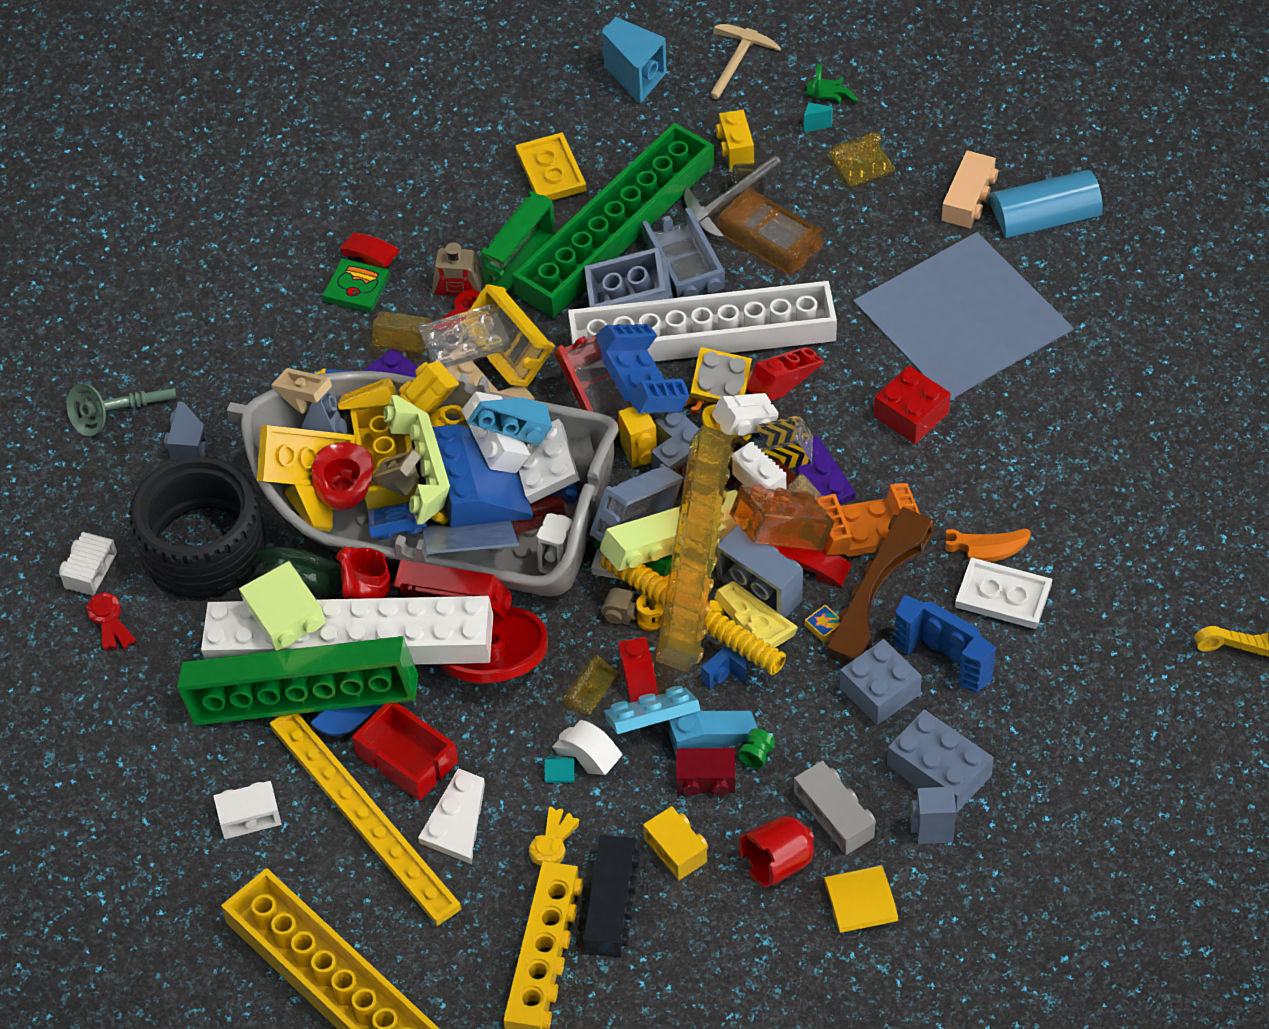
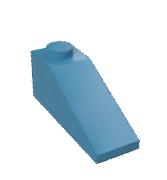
(710, 729)

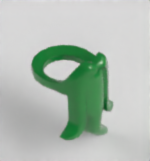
(828, 89)

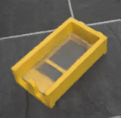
(528, 344)

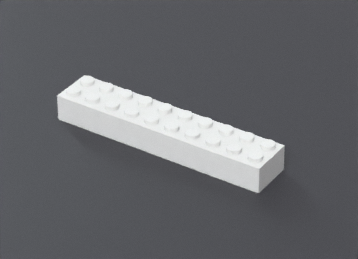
(722, 320)
(433, 627)

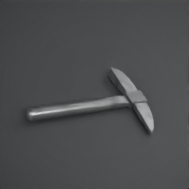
(703, 214)

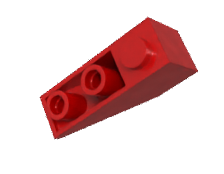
(783, 372)

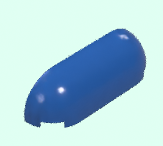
(343, 721)

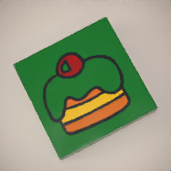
(356, 285)

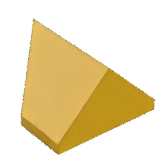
(310, 507)

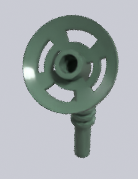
(98, 407)

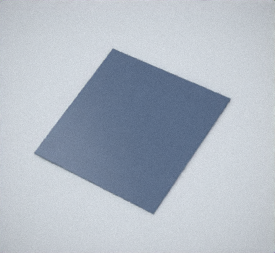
(963, 315)

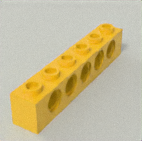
(552, 881)

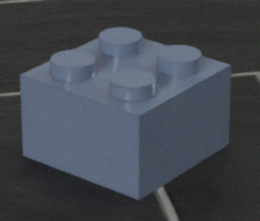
(880, 682)

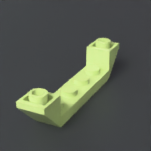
(408, 419)

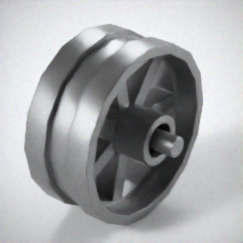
(583, 455)

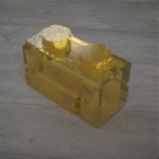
(398, 332)

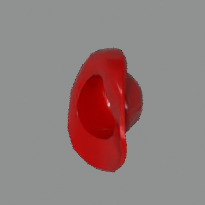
(342, 474)

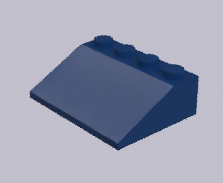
(475, 490)

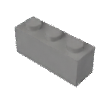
(835, 807)

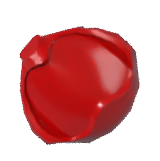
(363, 573)

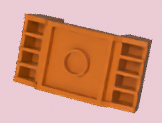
(863, 524)

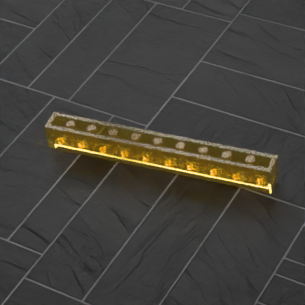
(694, 550)

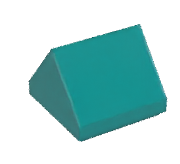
(559, 769)

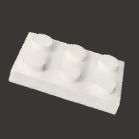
(549, 465)
(1003, 593)

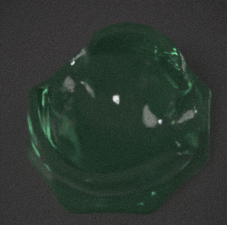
(312, 568)

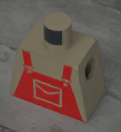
(456, 271)

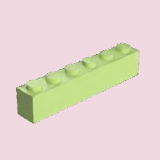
(653, 536)

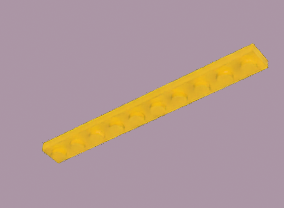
(366, 818)

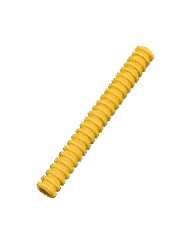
(717, 625)

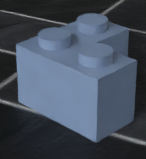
(674, 436)

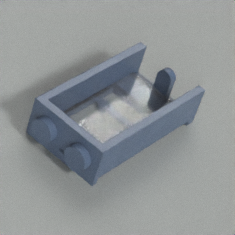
(689, 256)
(636, 499)

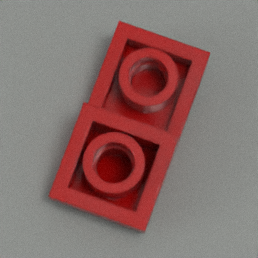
(371, 249)

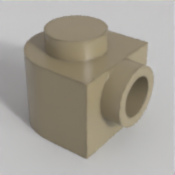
(619, 606)

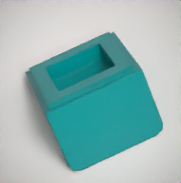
(817, 117)

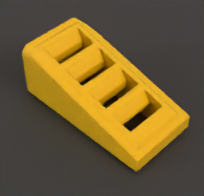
(372, 395)

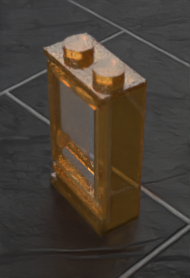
(770, 231)

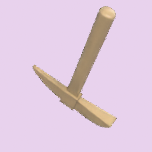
(747, 38)

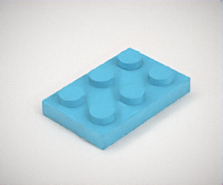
(651, 709)

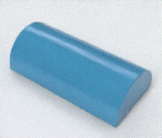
(1047, 203)

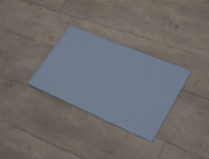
(444, 539)

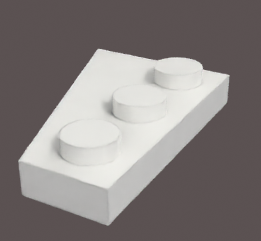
(455, 818)

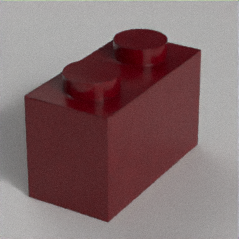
(705, 770)

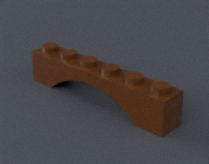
(904, 541)

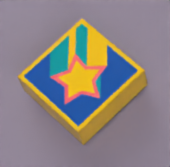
(822, 622)

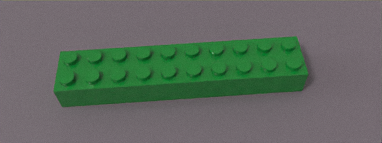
(613, 219)

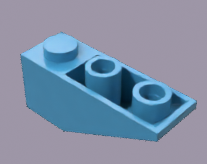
(513, 418)

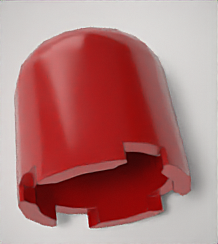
(777, 849)

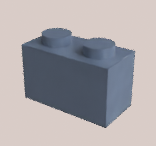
(934, 815)

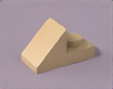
(301, 388)

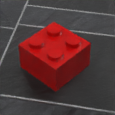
(912, 404)

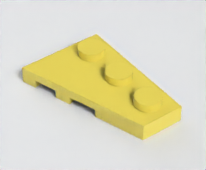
(754, 614)

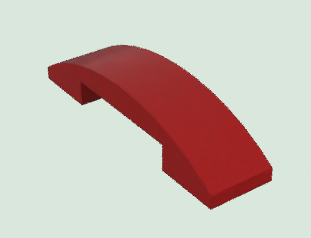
(828, 568)

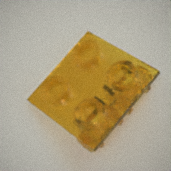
(861, 159)

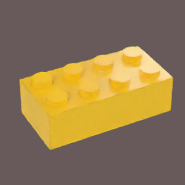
(375, 435)

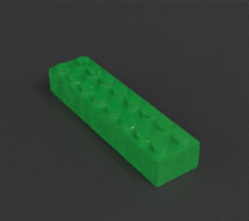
(298, 680)

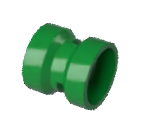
(755, 750)

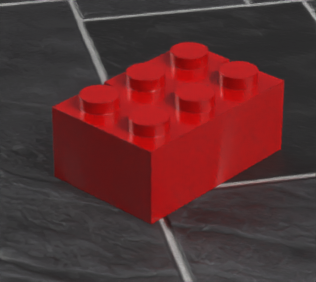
(405, 749)

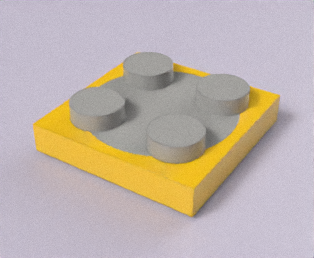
(719, 375)

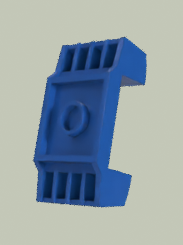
(634, 371)
(947, 634)

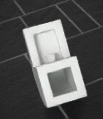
(590, 747)

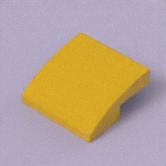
(861, 899)

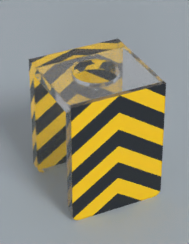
(786, 441)

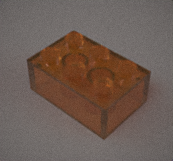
(781, 517)

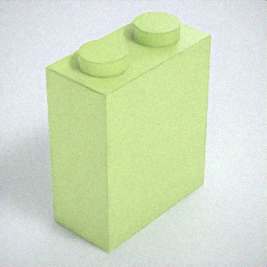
(282, 606)

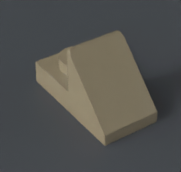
(398, 472)

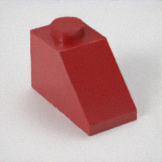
(637, 668)

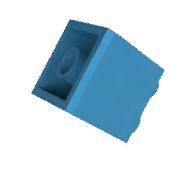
(634, 57)

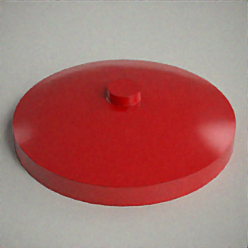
(516, 648)

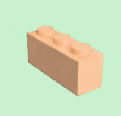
(969, 189)

